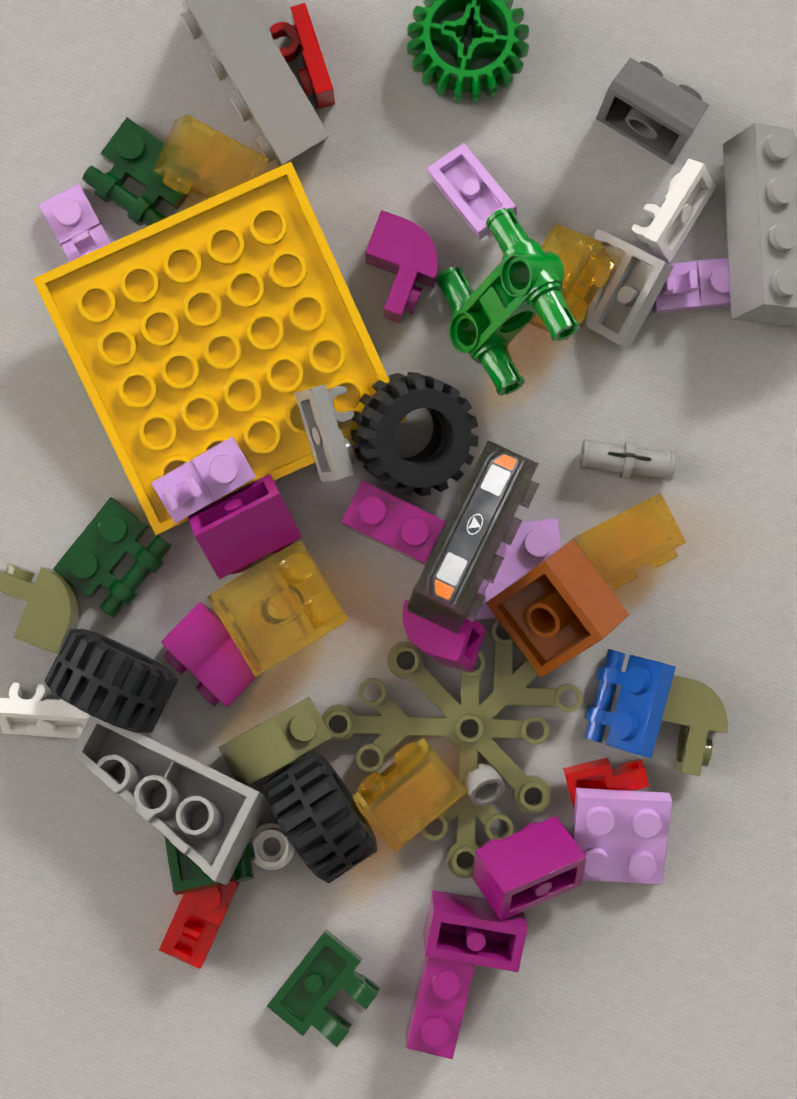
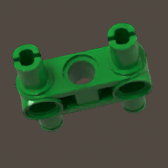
(506, 301)

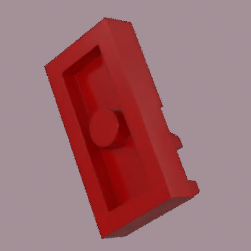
(314, 75)
(197, 923)

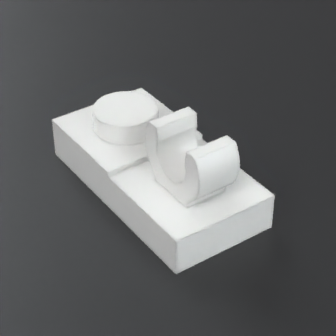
(683, 204)
(40, 715)

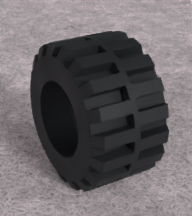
(446, 448)
(111, 681)
(320, 817)

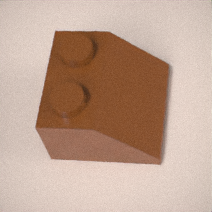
(558, 609)

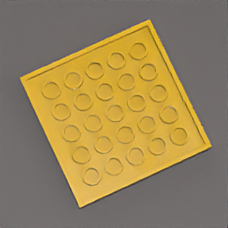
(212, 332)

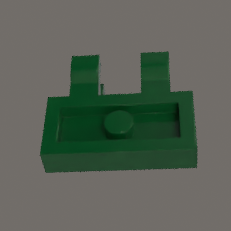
(314, 984)

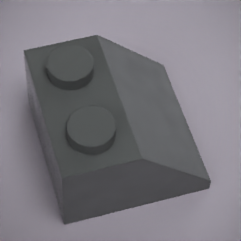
(651, 109)

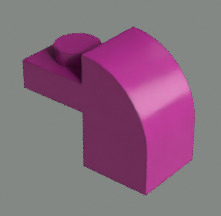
(409, 253)
(443, 645)

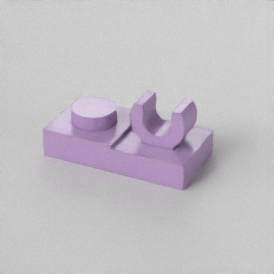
(469, 188)
(74, 222)
(695, 286)
(203, 479)

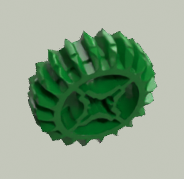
(486, 43)

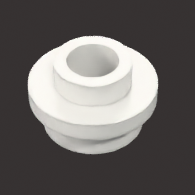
(262, 857)

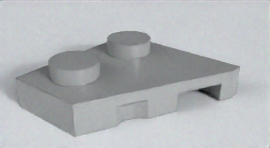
(629, 293)

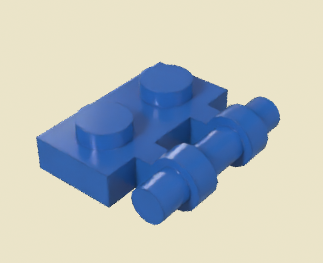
(639, 704)

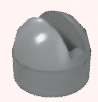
(483, 785)

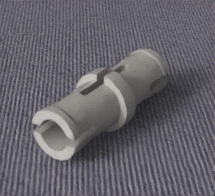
(627, 460)

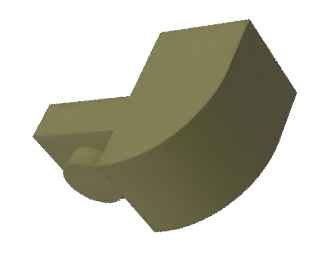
(50, 606)
(697, 711)
(275, 742)

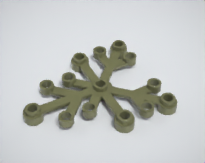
(508, 689)

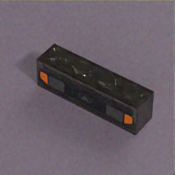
(472, 538)

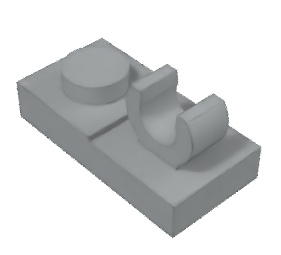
(329, 448)

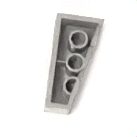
(258, 76)
(762, 224)
(186, 801)

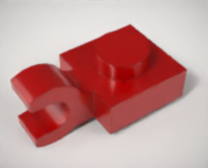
(598, 775)

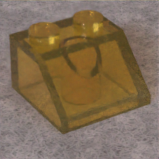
(277, 608)

